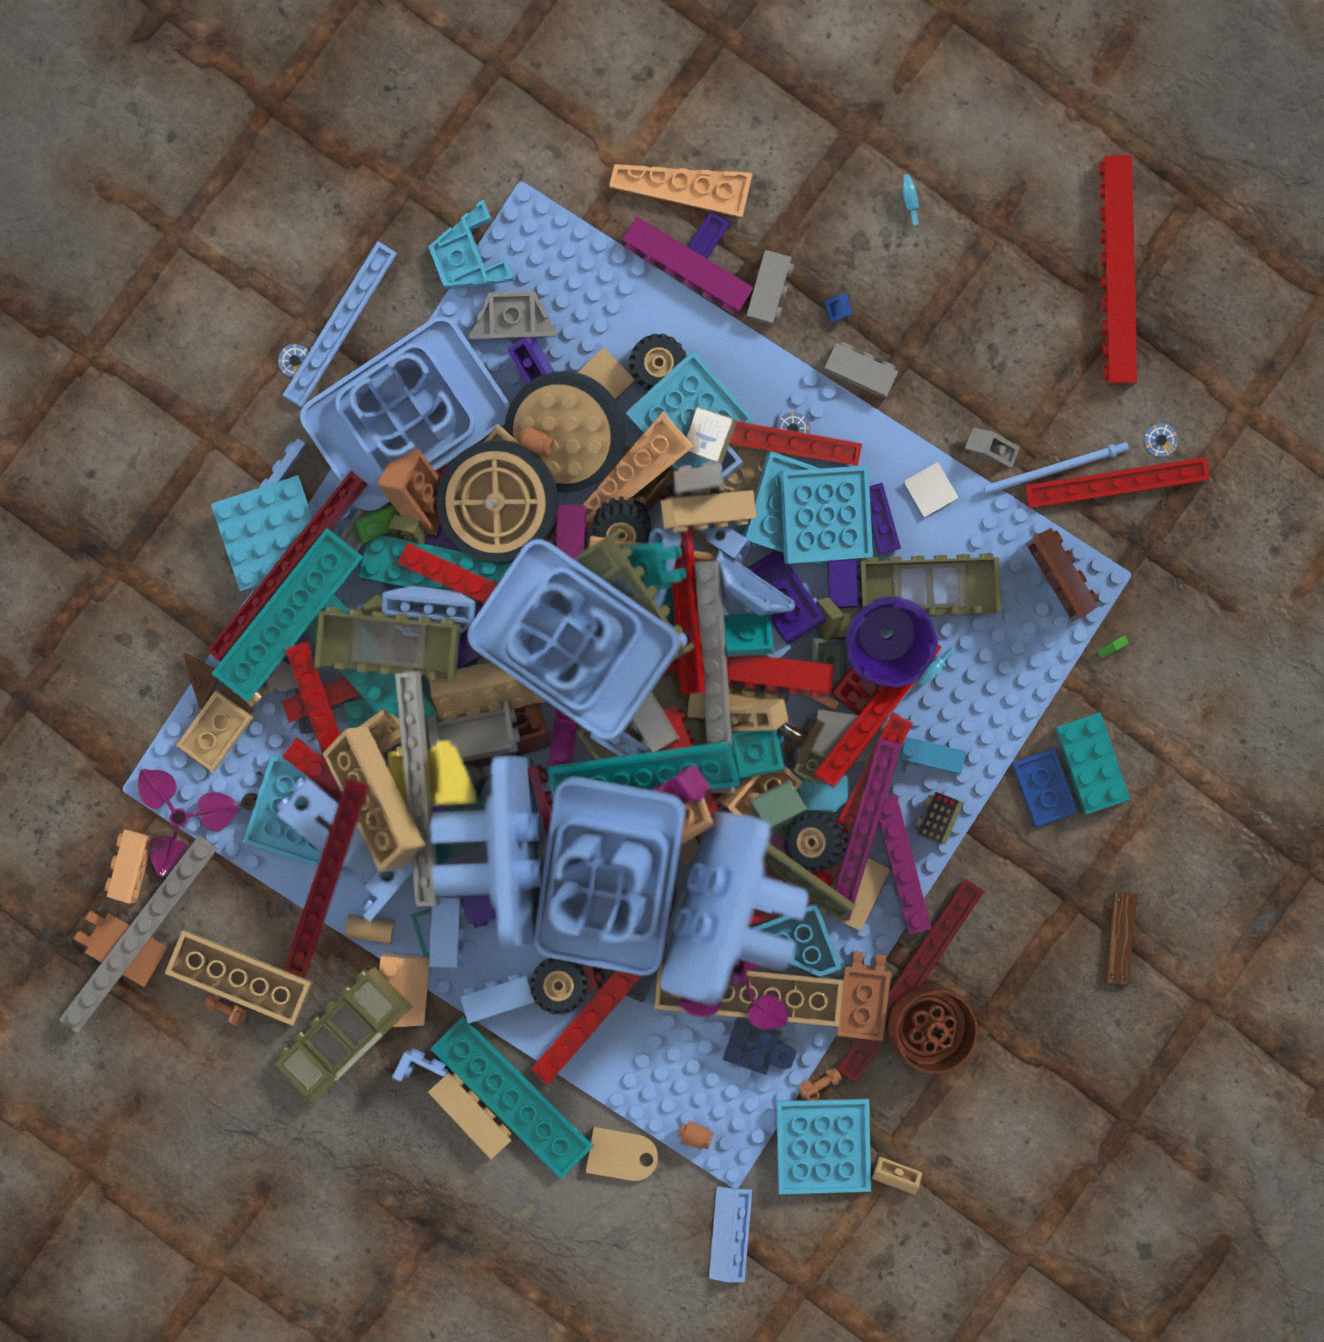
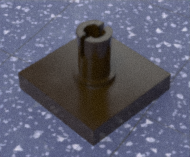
(656, 489)
(802, 739)

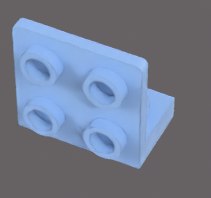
(405, 1066)

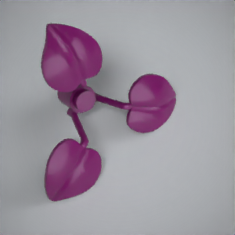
(215, 811)
(765, 1014)

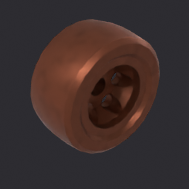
(950, 1044)

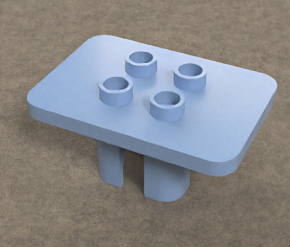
(412, 396)
(573, 639)
(512, 839)
(609, 875)
(718, 908)

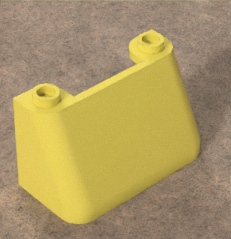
(446, 772)

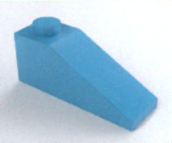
(932, 755)

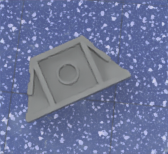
(512, 317)

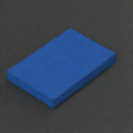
(1044, 787)

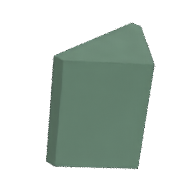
(832, 653)
(778, 807)

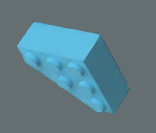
(813, 945)

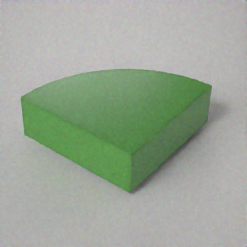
(1112, 647)

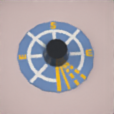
(291, 358)
(794, 422)
(1161, 440)

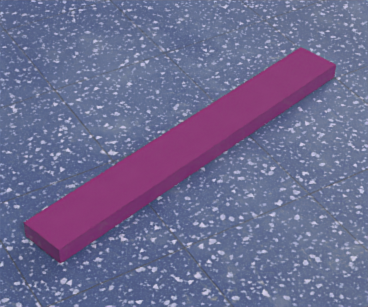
(867, 820)

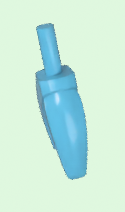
(910, 198)
(934, 668)

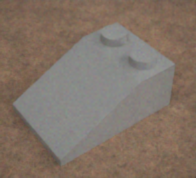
(699, 480)

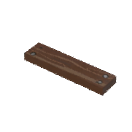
(1120, 938)

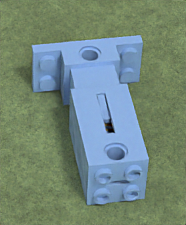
(314, 824)

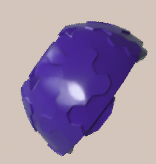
(893, 659)

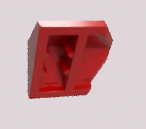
(855, 691)

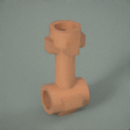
(236, 1015)
(810, 1091)

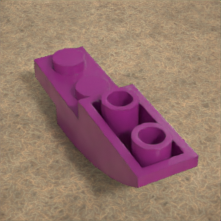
(562, 739)

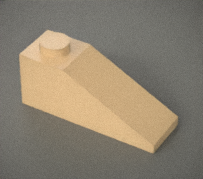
(758, 715)

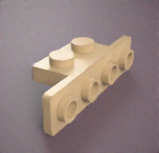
(384, 729)

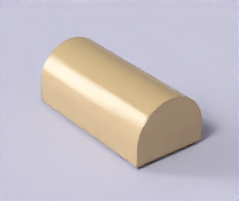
(375, 930)
(897, 1175)

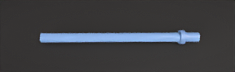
(1111, 451)

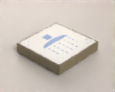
(710, 434)

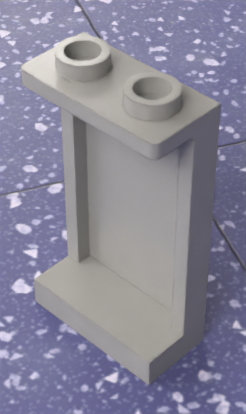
(835, 728)
(477, 734)

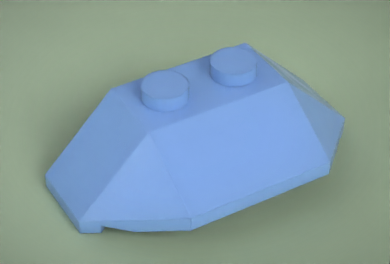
(750, 589)
(431, 603)

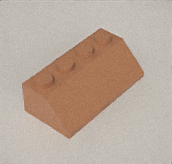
(413, 489)

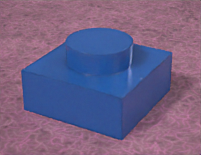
(838, 307)

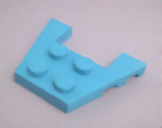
(459, 258)

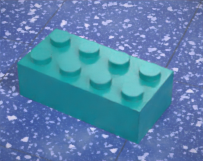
(1092, 763)

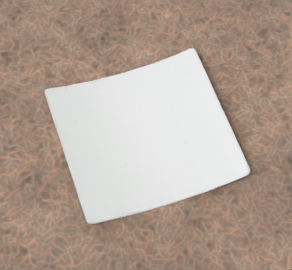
(931, 489)

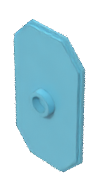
(822, 796)

